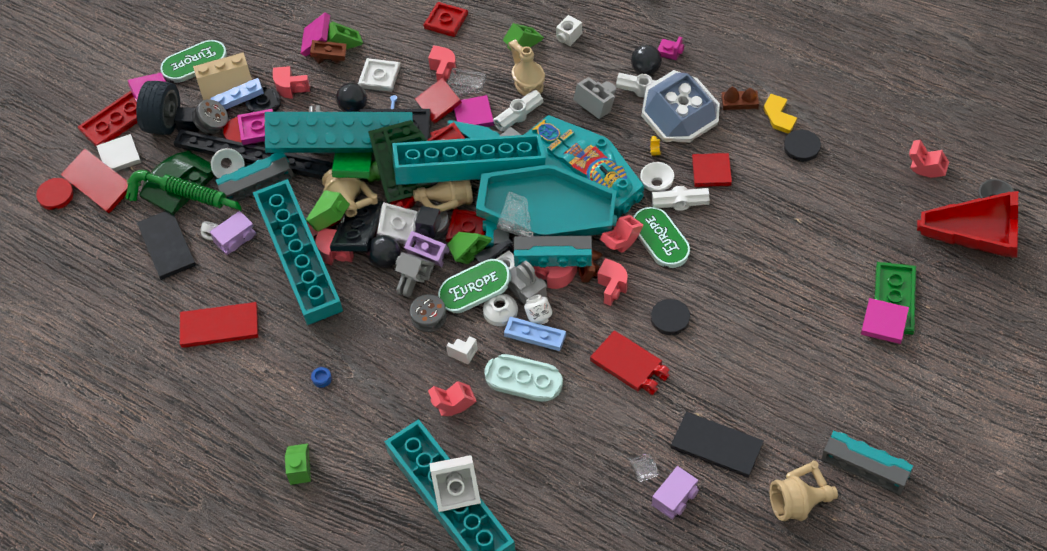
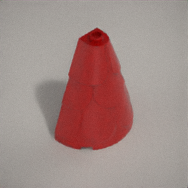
(977, 224)

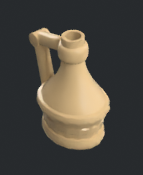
(526, 73)
(350, 189)
(448, 192)
(795, 498)

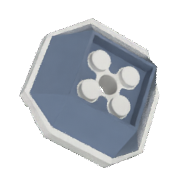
(677, 121)

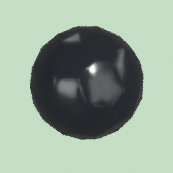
(646, 59)
(351, 97)
(383, 251)

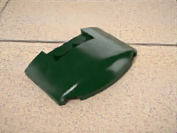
(381, 143)
(180, 165)

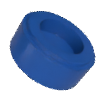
(321, 377)

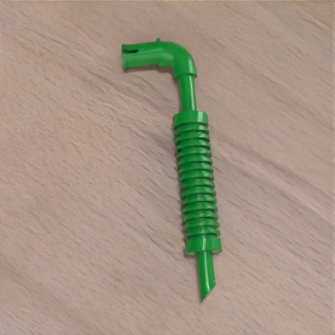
(179, 187)

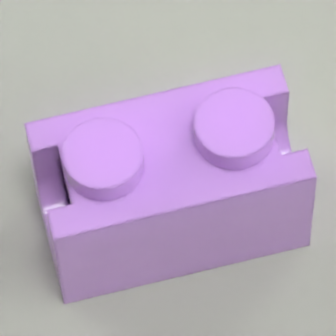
(233, 233)
(426, 248)
(675, 492)

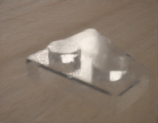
(466, 82)
(515, 216)

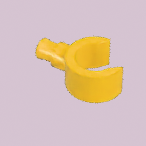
(655, 146)

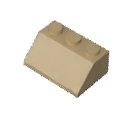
(222, 75)

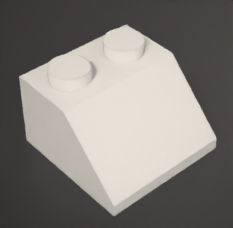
(455, 483)

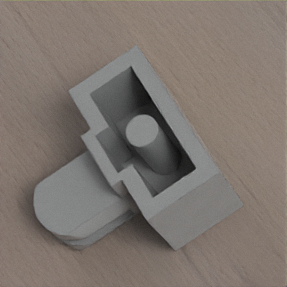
(595, 97)
(412, 269)
(525, 282)

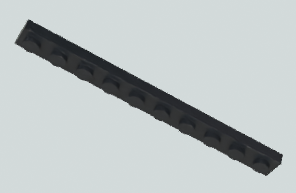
(210, 145)

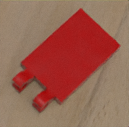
(629, 363)

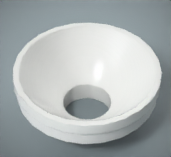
(236, 162)
(657, 171)
(500, 316)

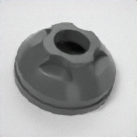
(993, 187)

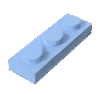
(239, 94)
(535, 333)

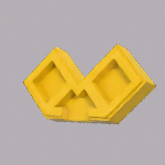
(779, 120)

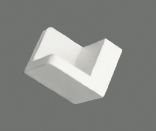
(462, 350)

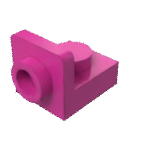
(671, 49)

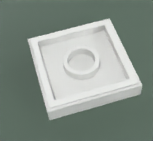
(379, 75)
(119, 153)
(396, 222)

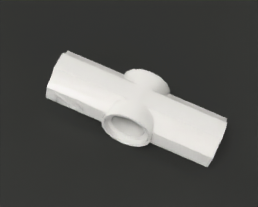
(634, 83)
(518, 110)
(680, 198)

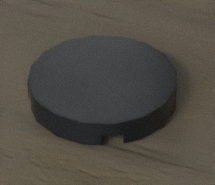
(265, 101)
(802, 145)
(670, 316)

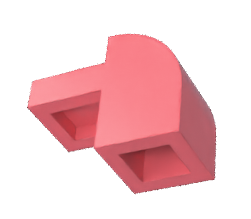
(442, 61)
(287, 84)
(927, 163)
(623, 235)
(323, 243)
(556, 276)
(614, 278)
(453, 400)

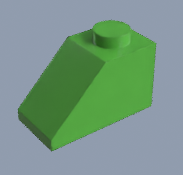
(342, 34)
(524, 35)
(327, 210)
(466, 245)
(298, 464)

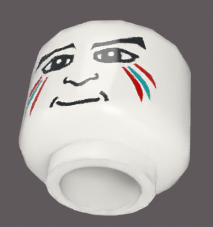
(538, 309)

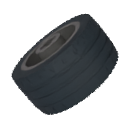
(157, 107)

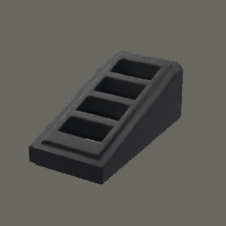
(495, 251)

